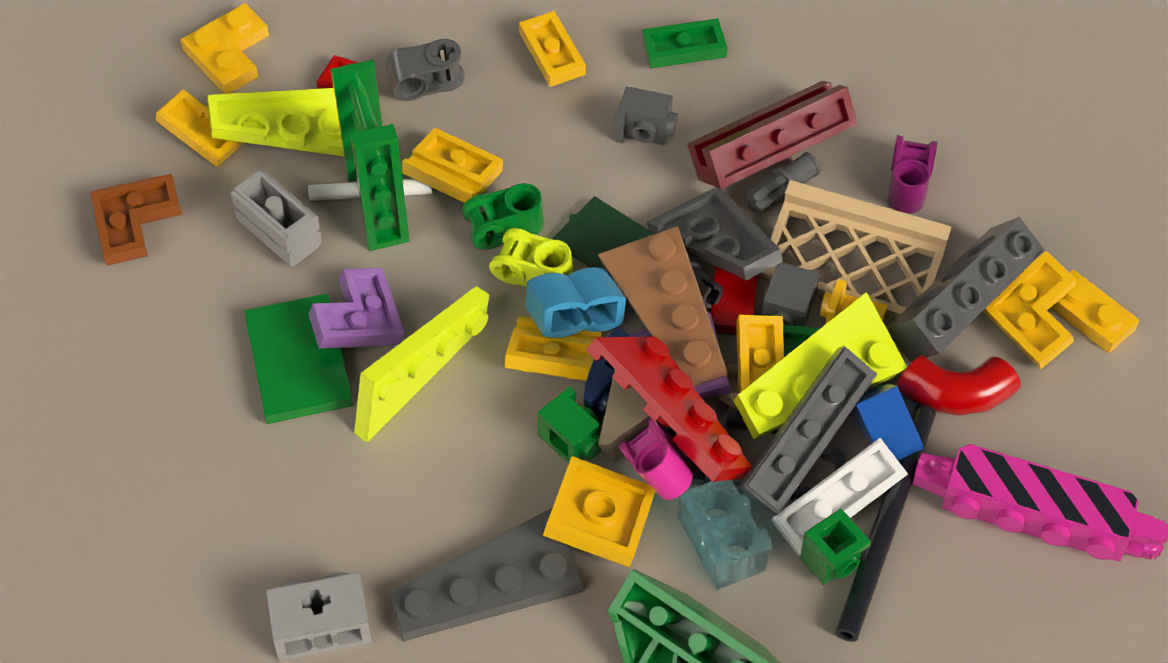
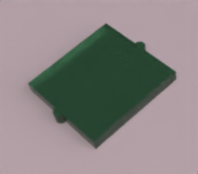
(598, 230)

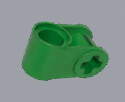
(503, 210)

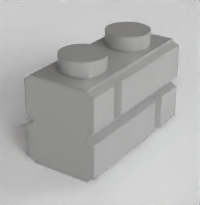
(276, 217)

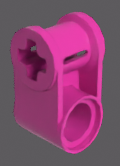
(658, 461)

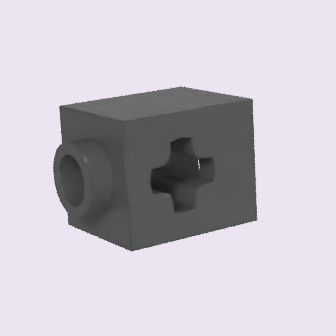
(791, 294)

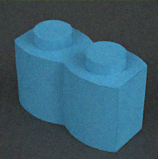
(575, 302)

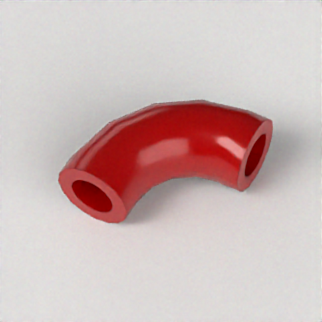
(959, 391)

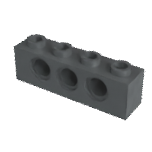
(965, 289)

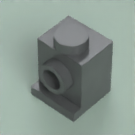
(645, 116)

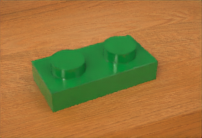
(684, 43)

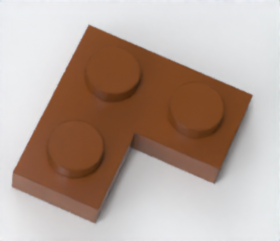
(124, 208)

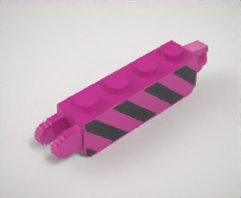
(1042, 503)

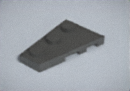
(720, 234)

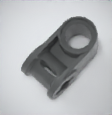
(420, 71)

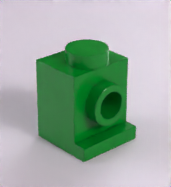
(569, 427)
(837, 553)

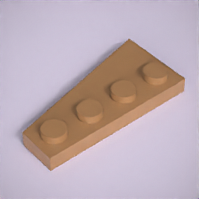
(668, 301)

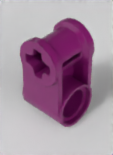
(911, 174)

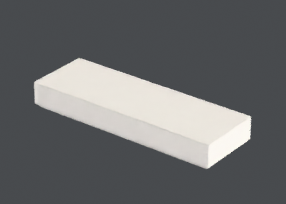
(847, 488)

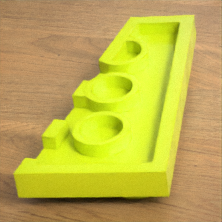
(279, 119)
(412, 363)
(777, 392)

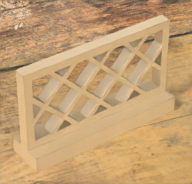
(872, 224)

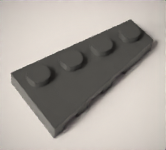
(489, 581)

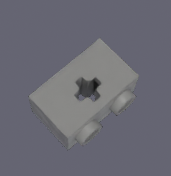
(301, 632)

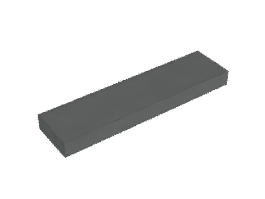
(807, 430)

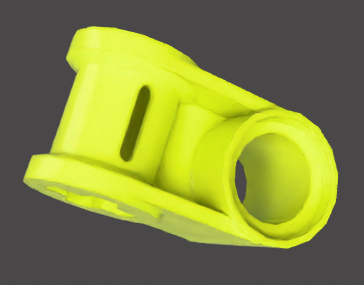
(529, 257)

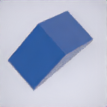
(885, 416)

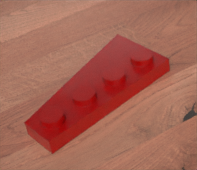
(673, 403)

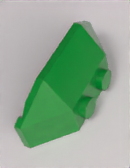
(671, 627)

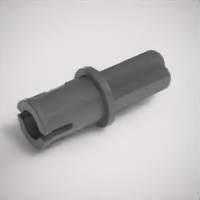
(775, 186)

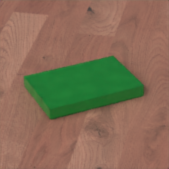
(290, 367)

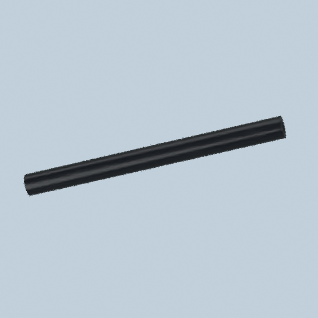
(882, 536)

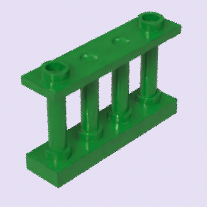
(371, 155)

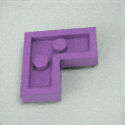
(364, 318)

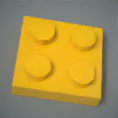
(600, 511)

